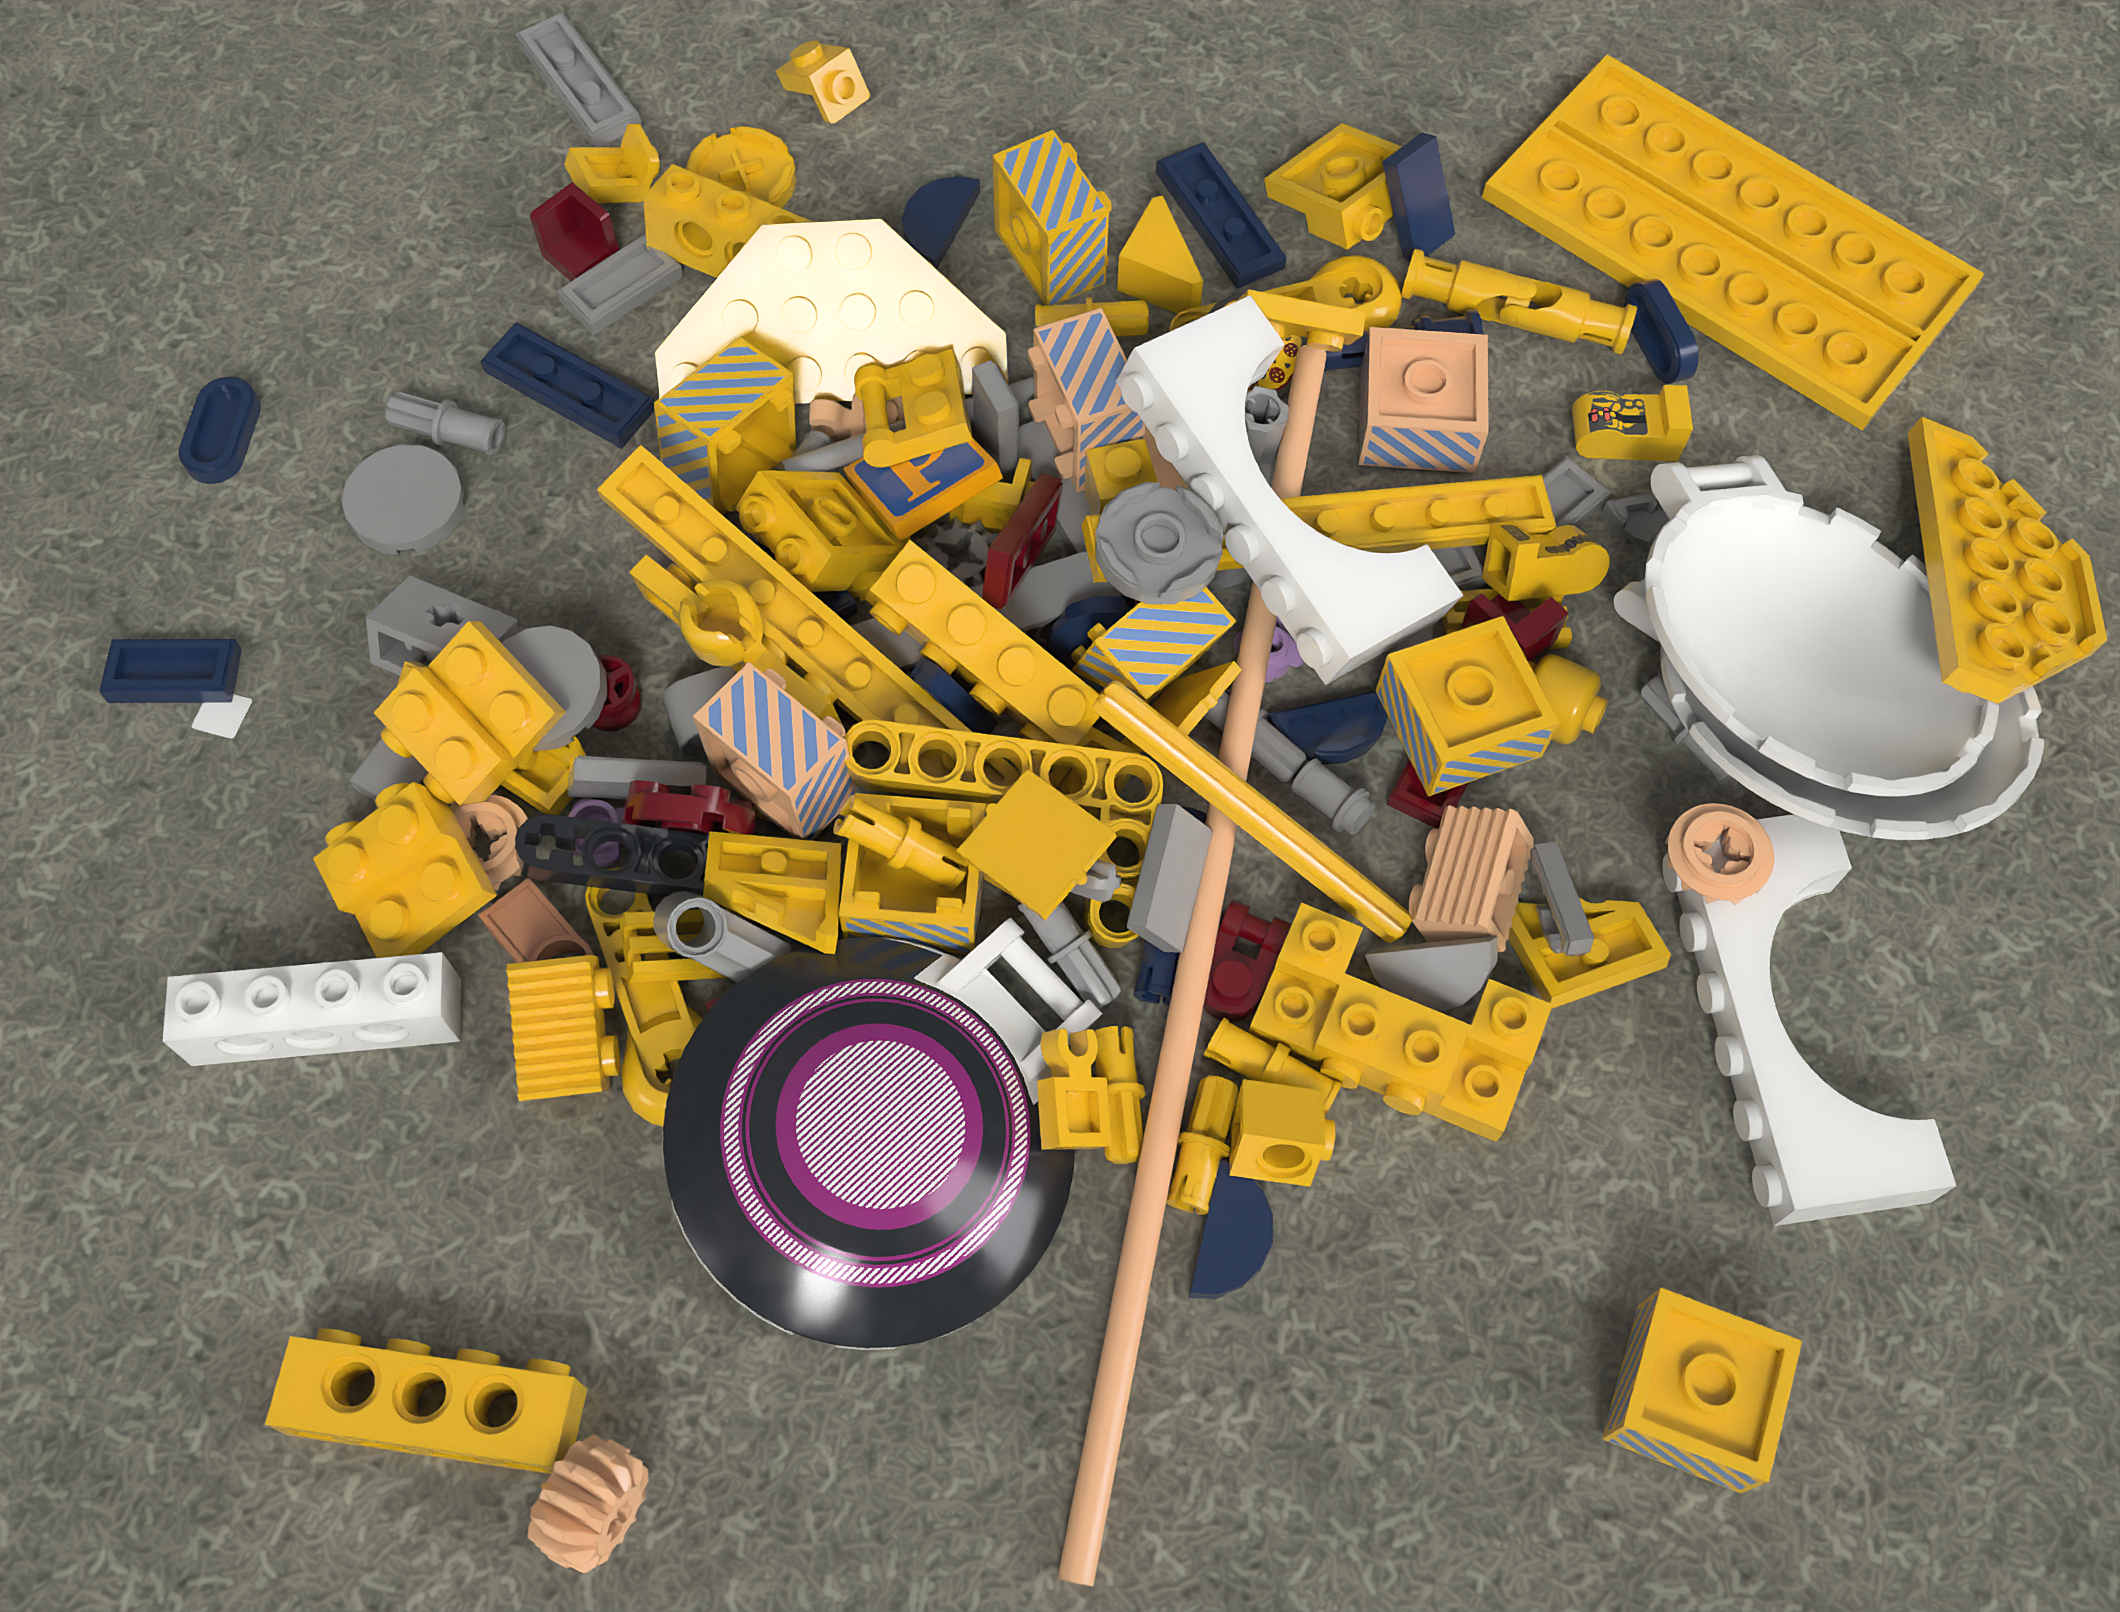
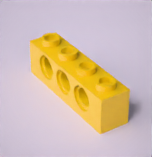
(704, 220)
(316, 1381)

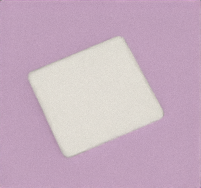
(222, 718)

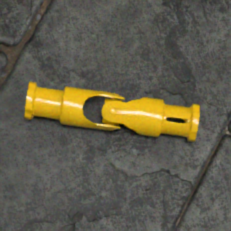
(1563, 313)

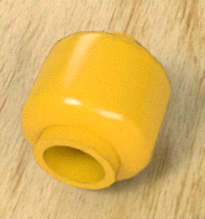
(1572, 694)

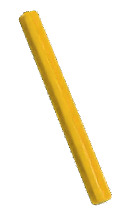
(1252, 811)

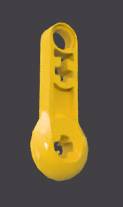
(1345, 275)
(654, 1011)

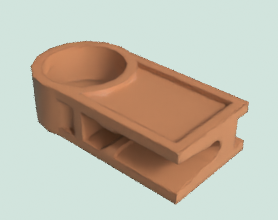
(531, 926)

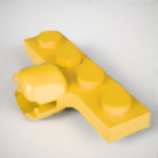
(726, 628)

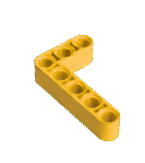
(970, 784)

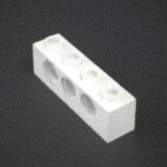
(313, 1009)

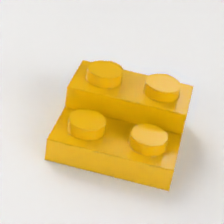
(1338, 185)
(816, 527)
(468, 716)
(404, 871)

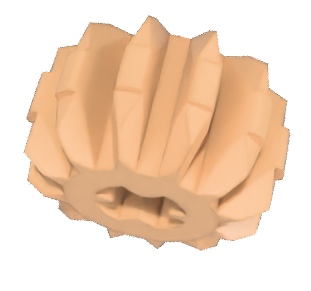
(588, 1503)

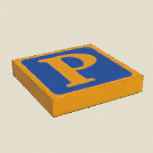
(925, 487)

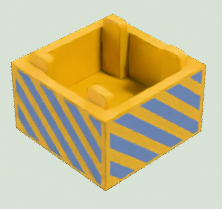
(1051, 217)
(727, 421)
(1152, 644)
(1466, 705)
(904, 903)
(1703, 1391)

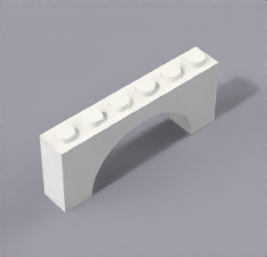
(1329, 596)
(1809, 1143)

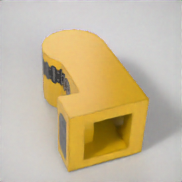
(1540, 564)

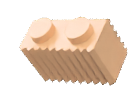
(1472, 875)

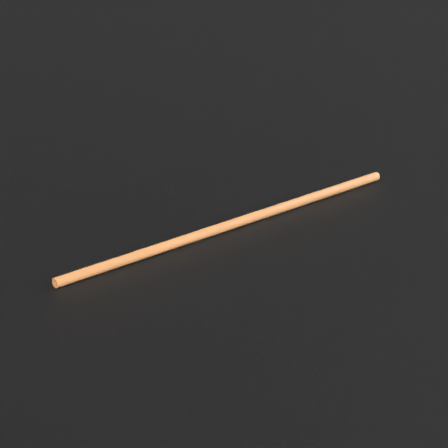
(1179, 1041)

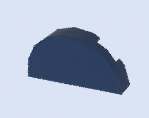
(937, 214)
(1079, 618)
(952, 697)
(1334, 728)
(1233, 1238)

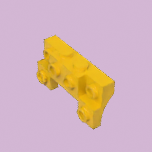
(1393, 1043)

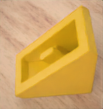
(1158, 263)

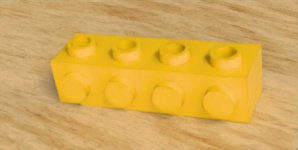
(983, 648)

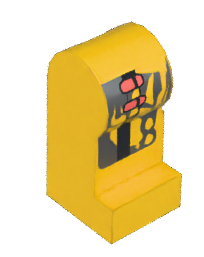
(1633, 424)

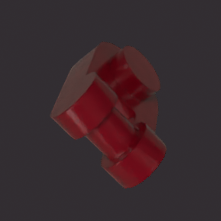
(1237, 980)

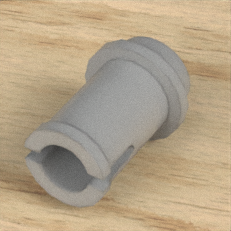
(1333, 797)

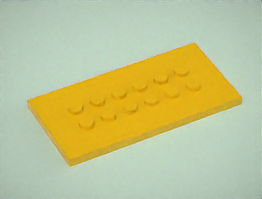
(1738, 238)

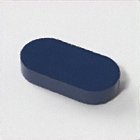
(1662, 332)
(219, 430)

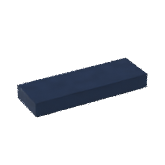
(1220, 215)
(568, 385)

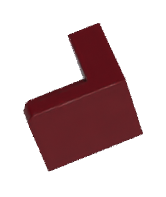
(573, 231)
(1532, 630)

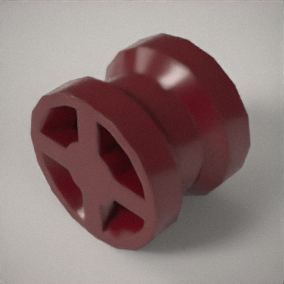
(622, 694)

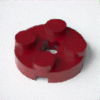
(701, 811)

